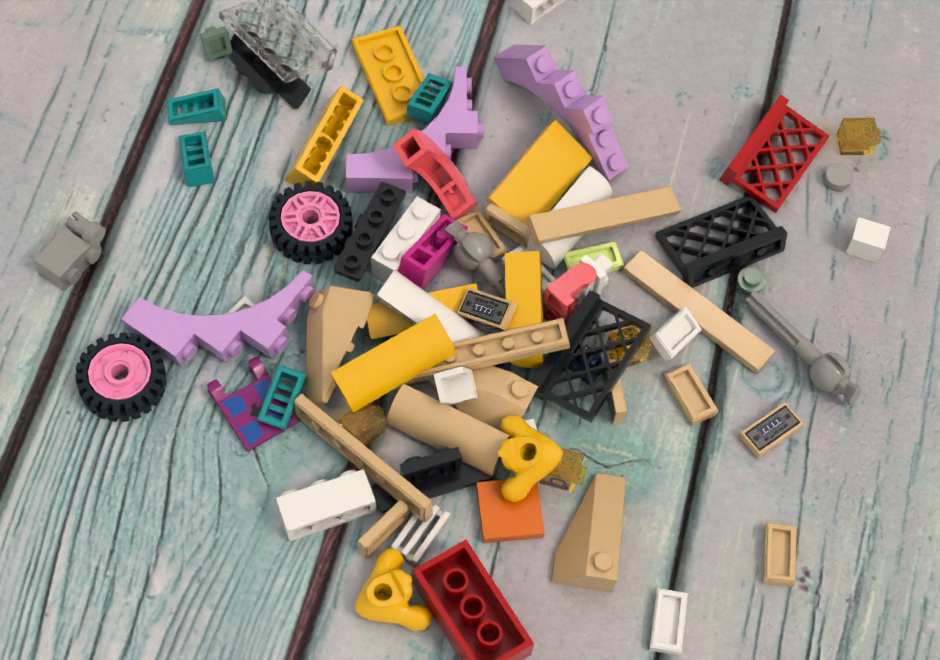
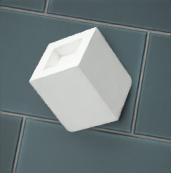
(868, 240)
(455, 386)

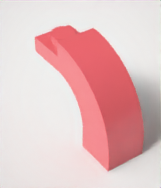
(431, 162)

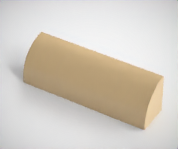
(446, 427)

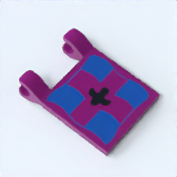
(244, 406)

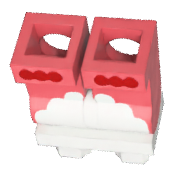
(571, 288)

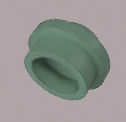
(751, 280)

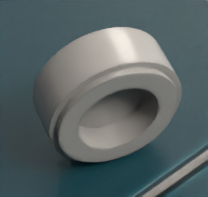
(838, 177)

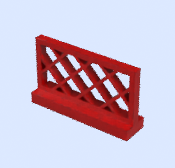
(754, 147)

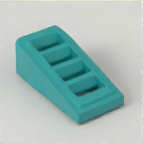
(424, 113)
(206, 115)
(196, 159)
(290, 374)

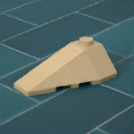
(330, 328)
(499, 395)
(593, 540)

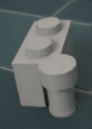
(70, 251)

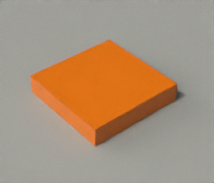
(505, 519)

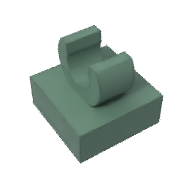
(216, 42)

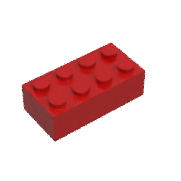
(470, 607)

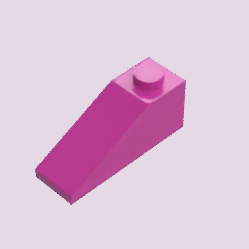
(429, 253)

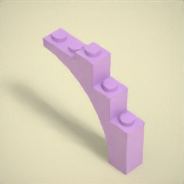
(561, 89)
(453, 128)
(222, 335)

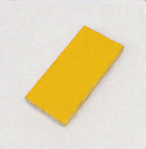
(389, 71)
(541, 174)

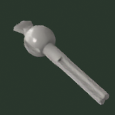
(475, 253)
(827, 370)

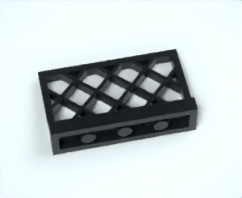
(732, 255)
(577, 330)

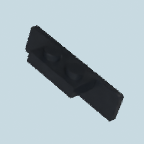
(263, 77)
(369, 231)
(433, 476)

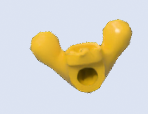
(527, 454)
(387, 595)

